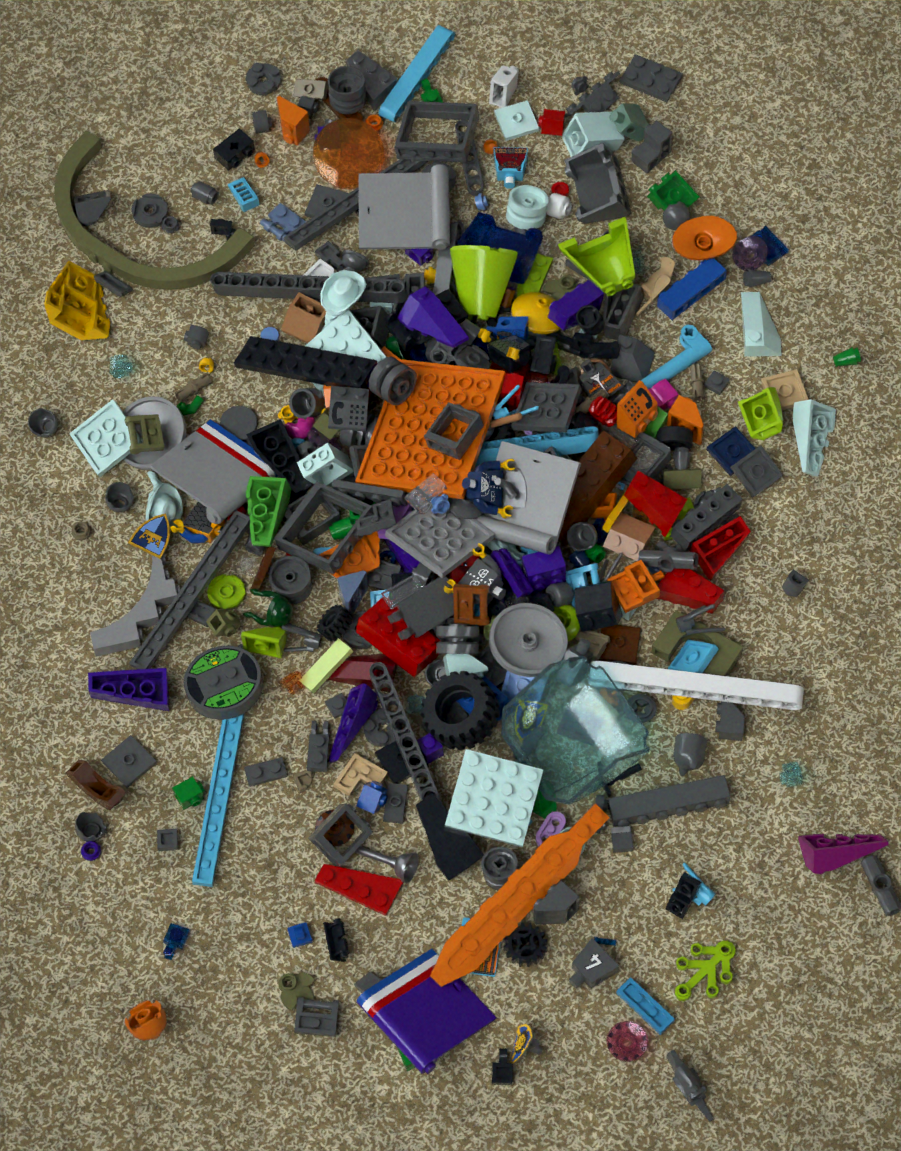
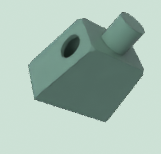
(629, 121)

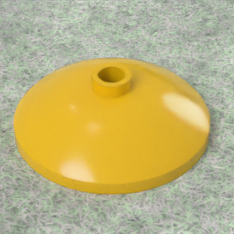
(536, 308)

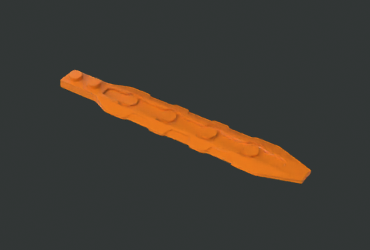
(515, 899)

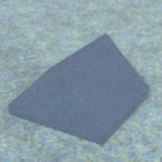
(352, 589)

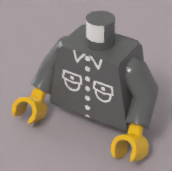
(482, 573)

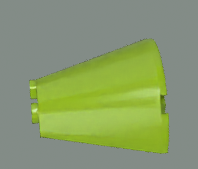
(605, 259)
(481, 278)

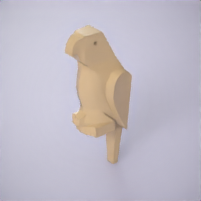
(657, 282)

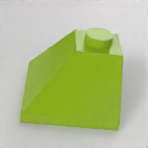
(265, 641)

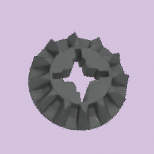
(643, 700)

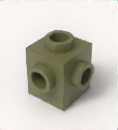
(223, 622)

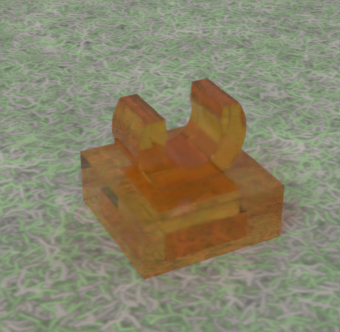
(290, 680)

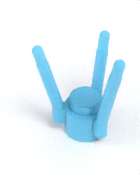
(502, 412)
(704, 893)

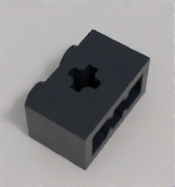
(234, 149)

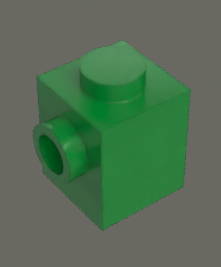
(189, 793)

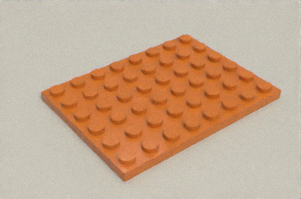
(397, 449)

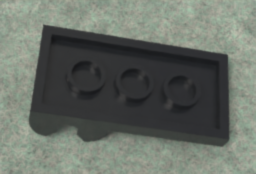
(410, 339)

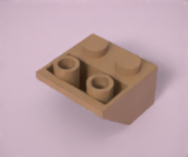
(304, 318)

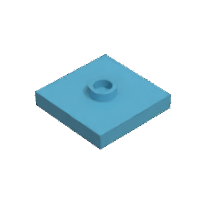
(694, 656)

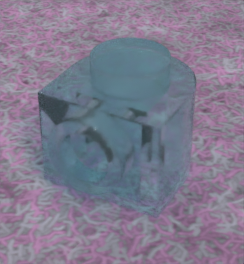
(120, 366)
(791, 775)

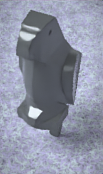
(689, 1083)

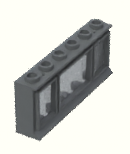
(650, 452)

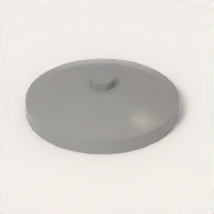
(172, 427)
(527, 639)

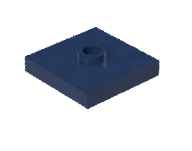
(730, 449)

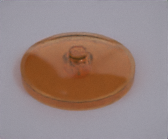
(346, 150)

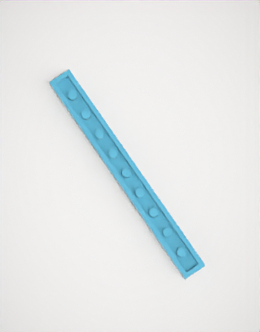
(217, 801)

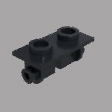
(336, 945)

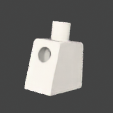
(507, 78)

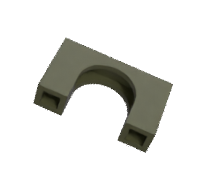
(671, 639)

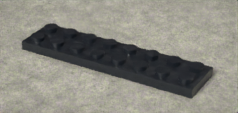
(305, 363)

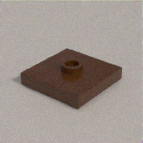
(263, 570)
(622, 644)

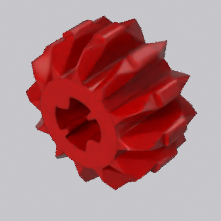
(603, 411)

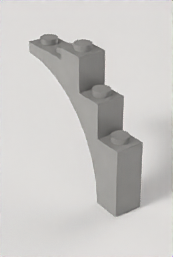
(146, 613)

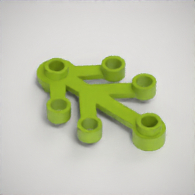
(706, 967)

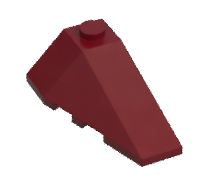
(356, 670)

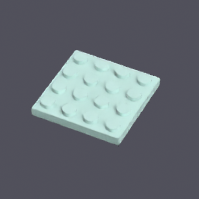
(346, 337)
(494, 798)

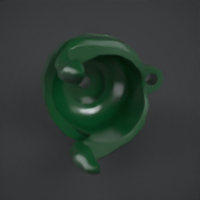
(278, 613)

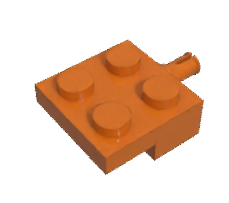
(635, 586)

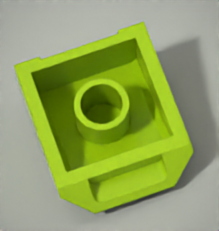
(762, 414)

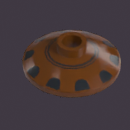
(340, 834)

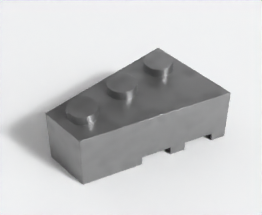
(377, 79)
(621, 310)

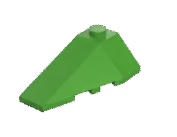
(266, 507)

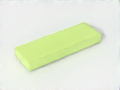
(326, 666)

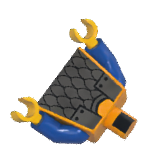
(197, 527)

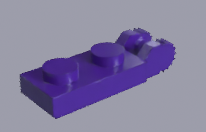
(512, 572)

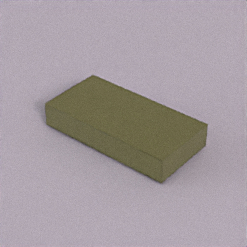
(682, 478)

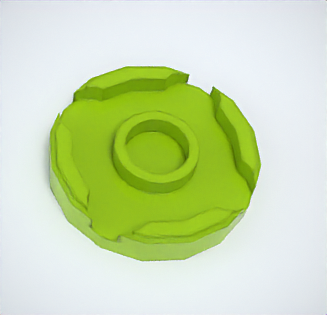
(226, 591)

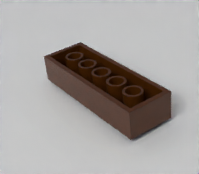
(598, 474)

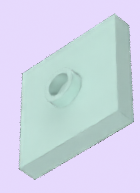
(516, 120)

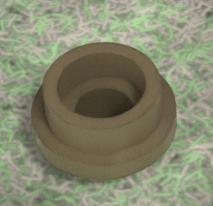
(78, 526)

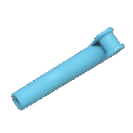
(695, 349)

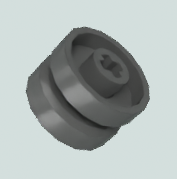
(392, 381)
(291, 579)
(457, 639)

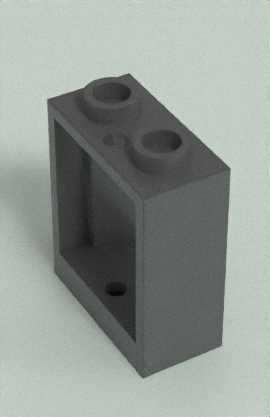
(446, 446)
(306, 536)
(323, 844)

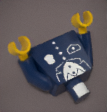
(482, 489)

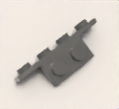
(598, 99)

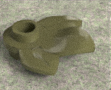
(557, 288)
(299, 988)

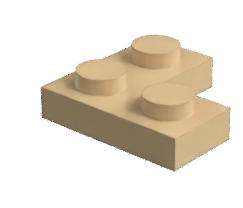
(358, 770)

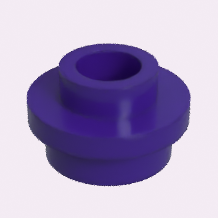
(90, 845)

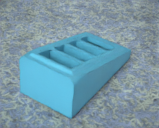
(247, 204)

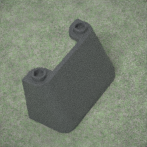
(598, 185)

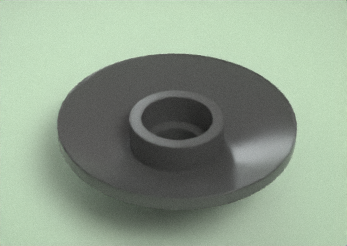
(463, 508)

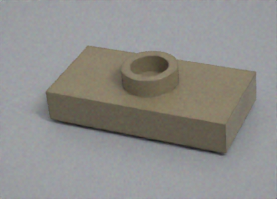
(310, 88)

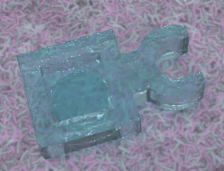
(638, 261)

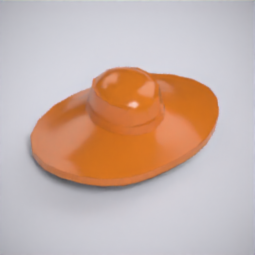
(704, 238)

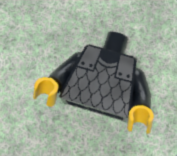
(509, 351)

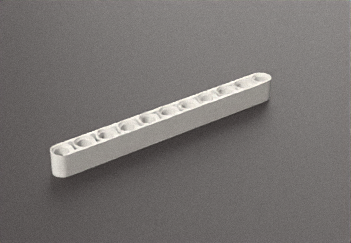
(704, 686)

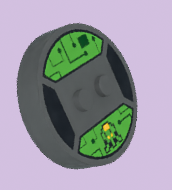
(223, 682)

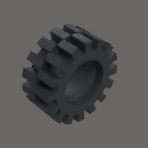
(334, 623)

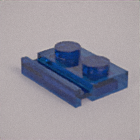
(776, 248)

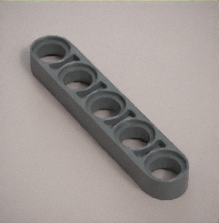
(470, 165)

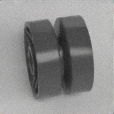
(498, 866)

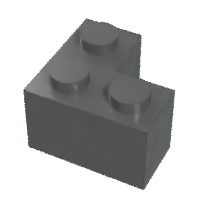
(655, 147)

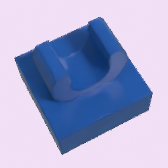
(299, 935)

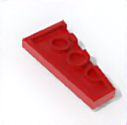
(362, 887)

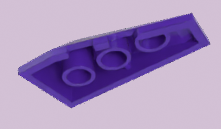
(430, 317)
(358, 708)

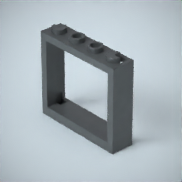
(436, 151)
(302, 515)

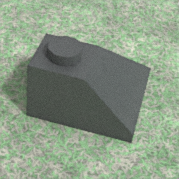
(91, 206)
(633, 359)

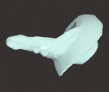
(341, 293)
(163, 499)

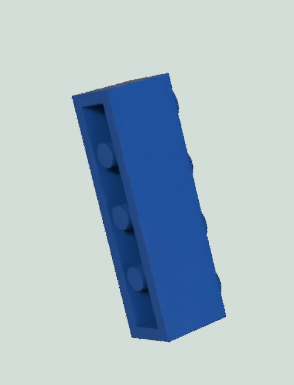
(691, 288)

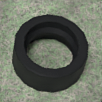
(675, 437)

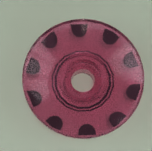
(631, 1032)

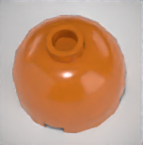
(146, 1020)

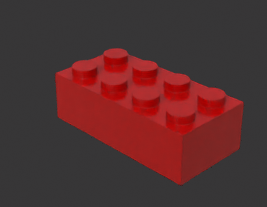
(410, 653)

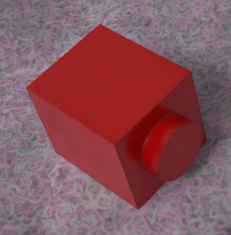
(552, 122)

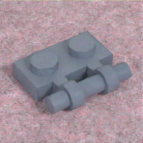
(283, 217)

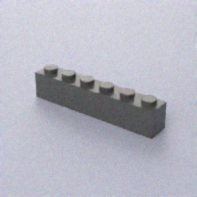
(669, 801)

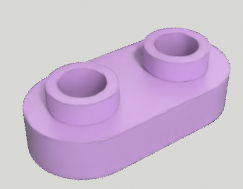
(548, 829)

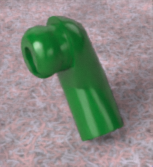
(190, 408)

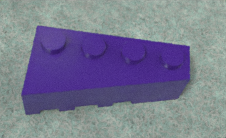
(132, 687)

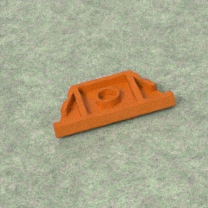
(363, 557)

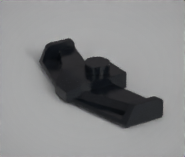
(584, 346)

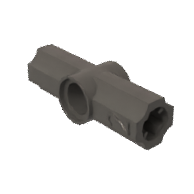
(669, 559)
(885, 896)

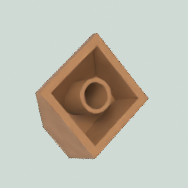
(629, 536)

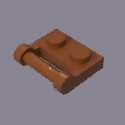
(465, 604)

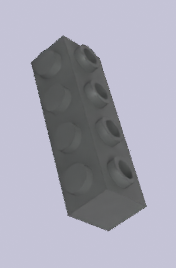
(706, 516)

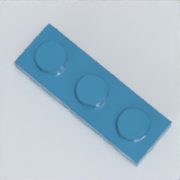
(645, 1006)

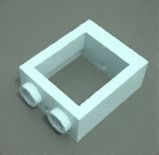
(327, 466)

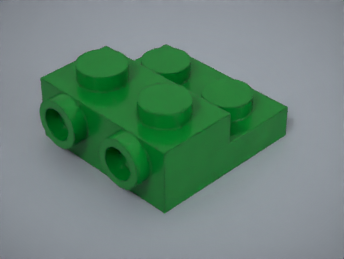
(671, 191)

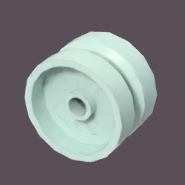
(527, 207)

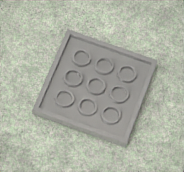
(439, 539)

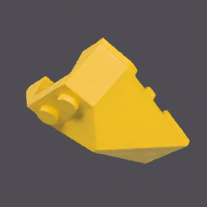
(76, 304)

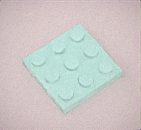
(104, 438)

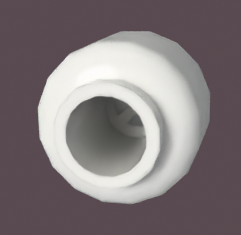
(558, 206)

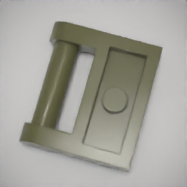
(150, 431)

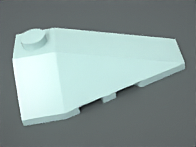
(758, 328)
(811, 426)

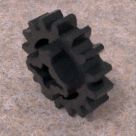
(518, 937)

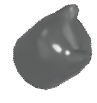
(307, 402)
(689, 751)

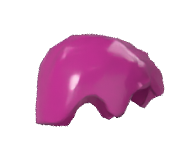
(299, 429)

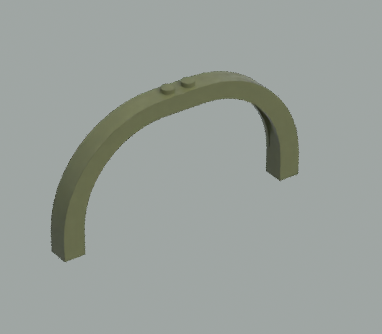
(152, 277)

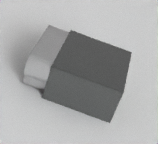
(621, 839)

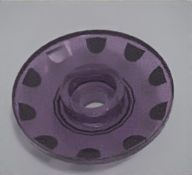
(747, 247)

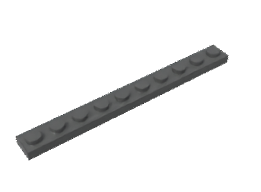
(340, 209)
(191, 591)

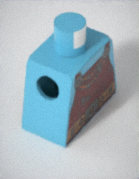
(510, 164)

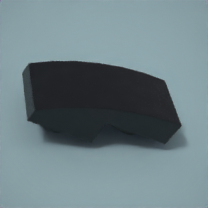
(683, 895)

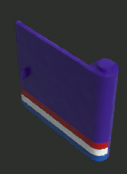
(421, 1014)

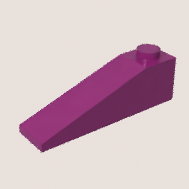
(829, 854)

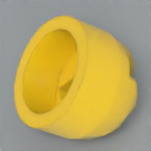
(205, 361)

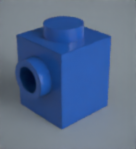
(372, 797)

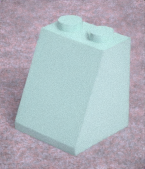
(590, 130)

